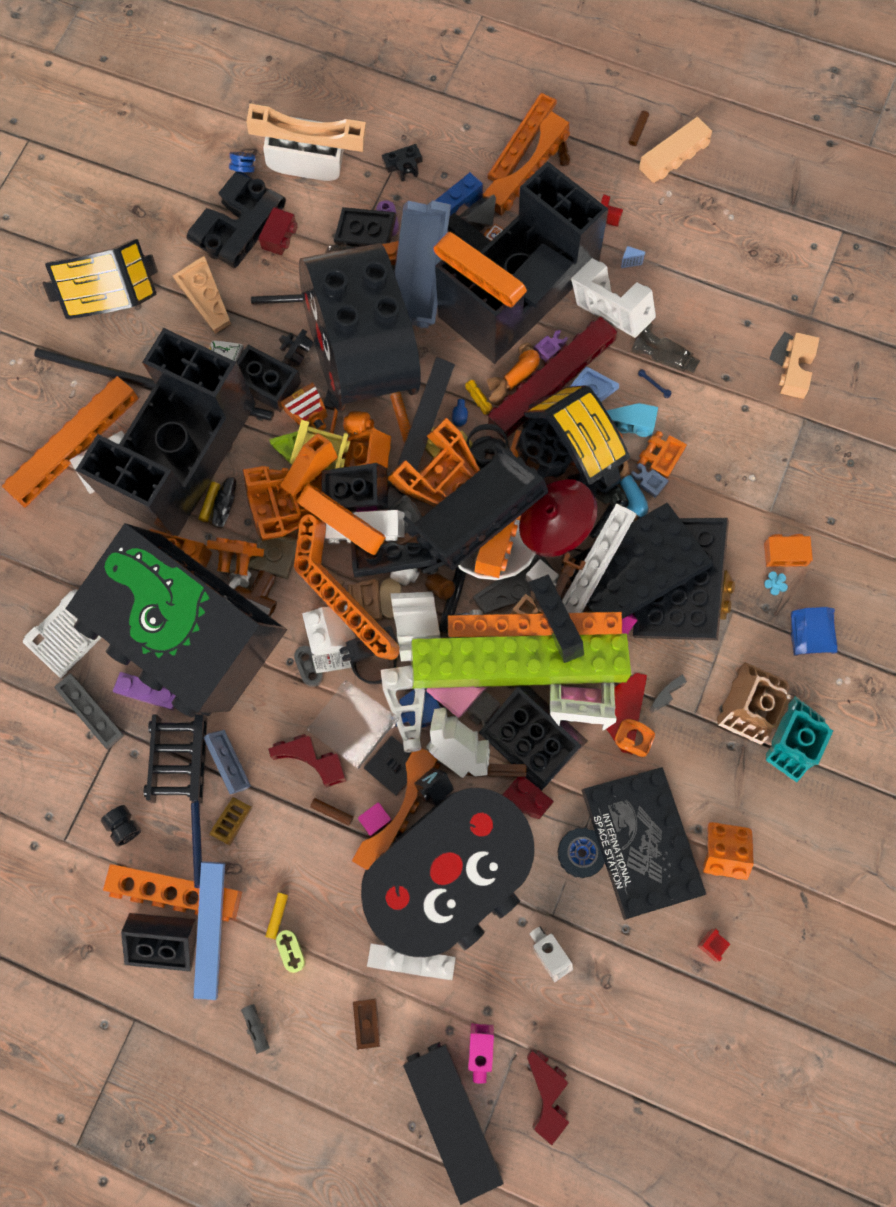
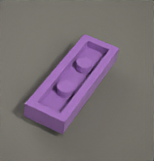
(134, 688)

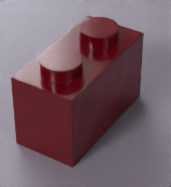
(278, 231)

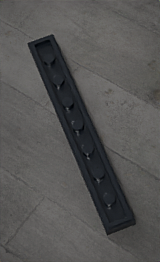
(423, 420)

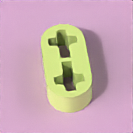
(285, 953)

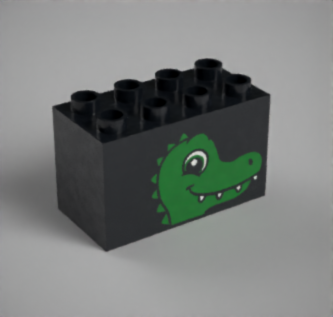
(174, 622)

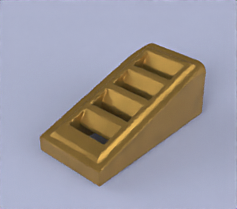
(224, 817)

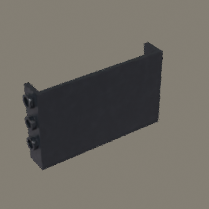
(478, 509)

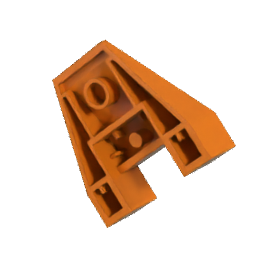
(443, 473)

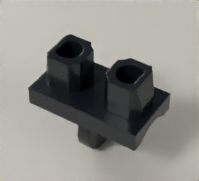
(301, 341)

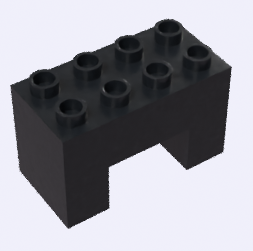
(550, 213)
(175, 437)

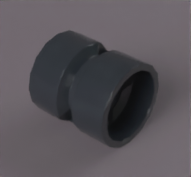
(120, 825)

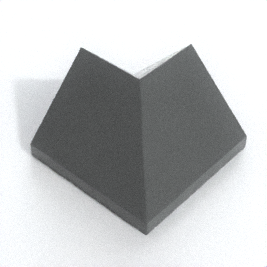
(480, 213)

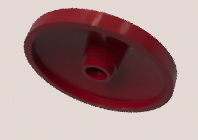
(559, 519)

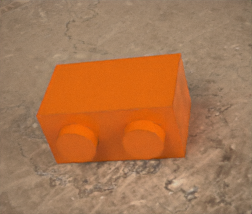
(788, 550)

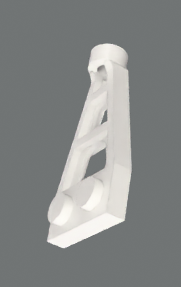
(401, 679)

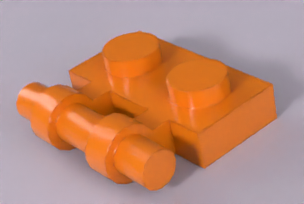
(667, 457)

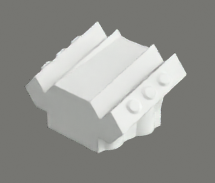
(414, 619)
(457, 745)

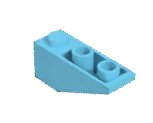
(635, 419)

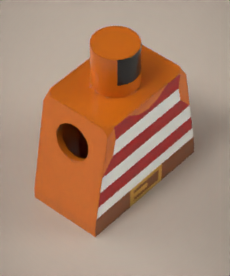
(306, 406)

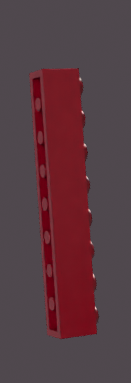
(554, 375)

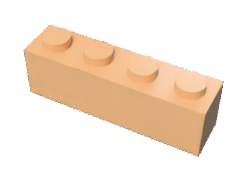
(675, 150)

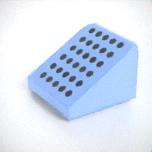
(632, 257)

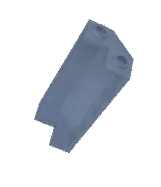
(415, 261)

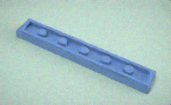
(209, 930)

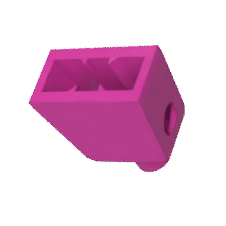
(481, 1044)

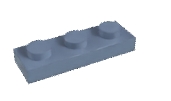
(227, 762)

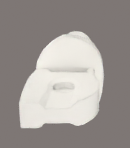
(237, 579)

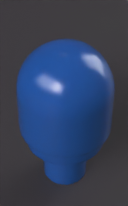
(460, 414)

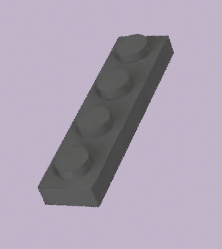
(89, 711)

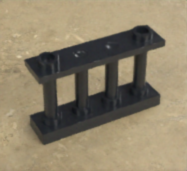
(195, 769)

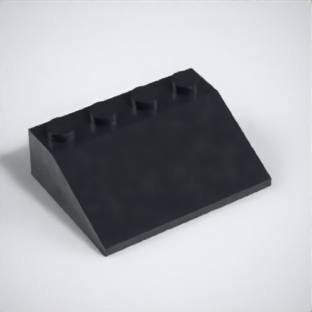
(530, 736)

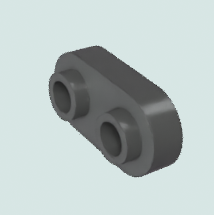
(307, 667)

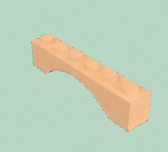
(340, 134)

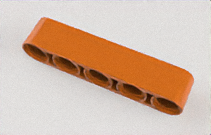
(480, 269)
(341, 519)

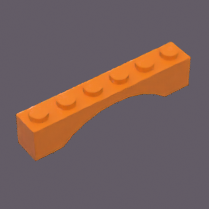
(552, 133)
(416, 766)

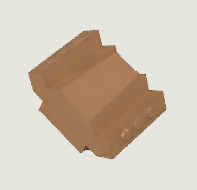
(755, 704)

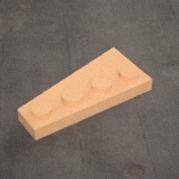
(202, 291)

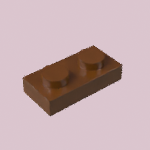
(366, 1024)

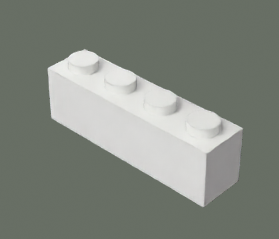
(387, 522)

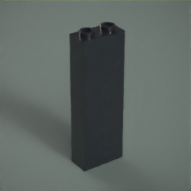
(453, 1123)

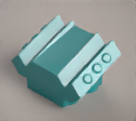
(799, 740)

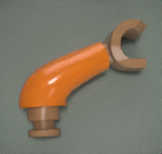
(526, 365)

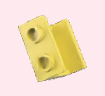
(338, 442)

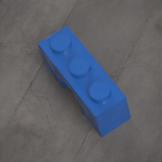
(465, 192)

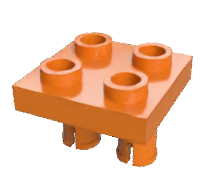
(227, 548)

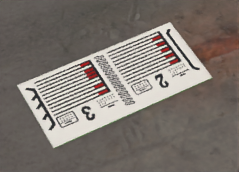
(330, 662)

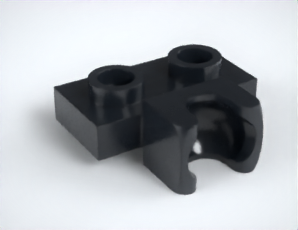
(403, 160)

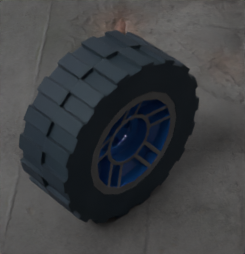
(569, 857)

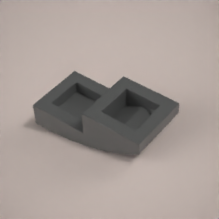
(664, 697)

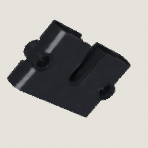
(235, 236)

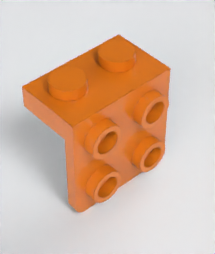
(729, 851)

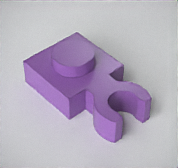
(550, 347)

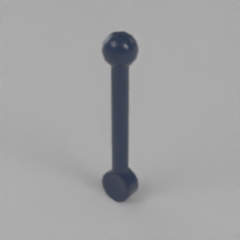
(666, 393)

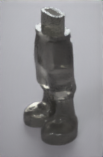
(668, 352)

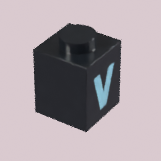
(433, 786)

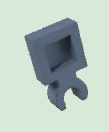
(651, 482)

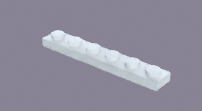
(598, 559)

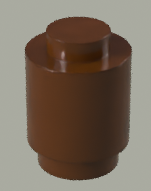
(440, 586)

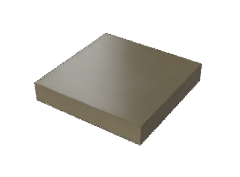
(277, 557)

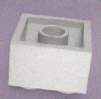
(326, 630)

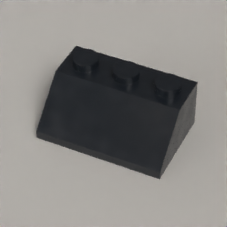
(159, 942)

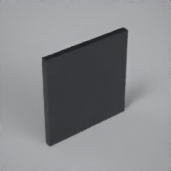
(390, 765)

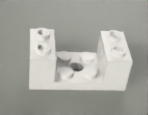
(593, 293)

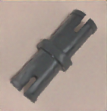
(255, 1028)

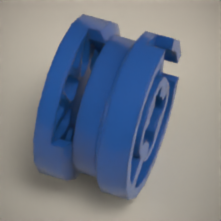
(242, 162)

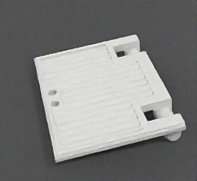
(62, 641)

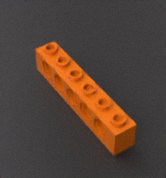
(119, 875)

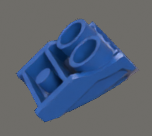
(813, 631)

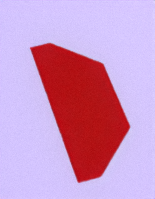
(628, 704)

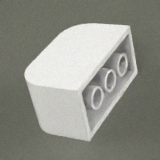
(303, 158)

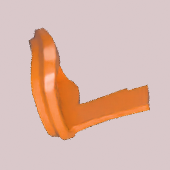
(627, 744)

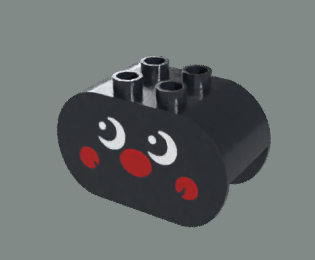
(359, 324)
(449, 874)

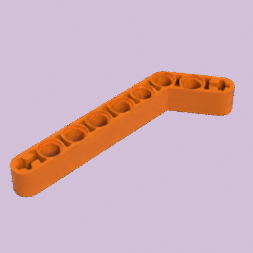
(316, 527)

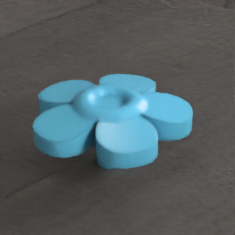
(776, 583)

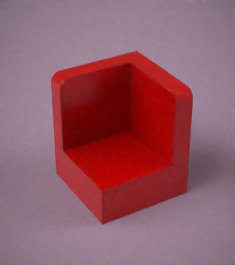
(614, 213)
(714, 945)

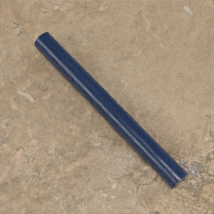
(196, 842)

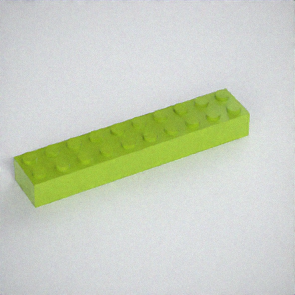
(516, 661)

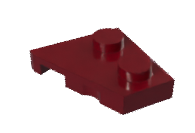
(528, 798)

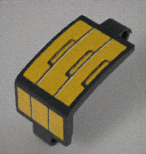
(101, 280)
(585, 432)

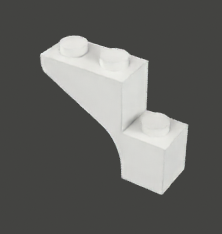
(387, 959)

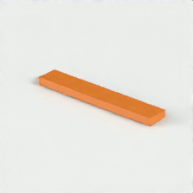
(522, 137)

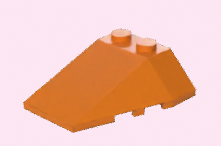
(272, 507)

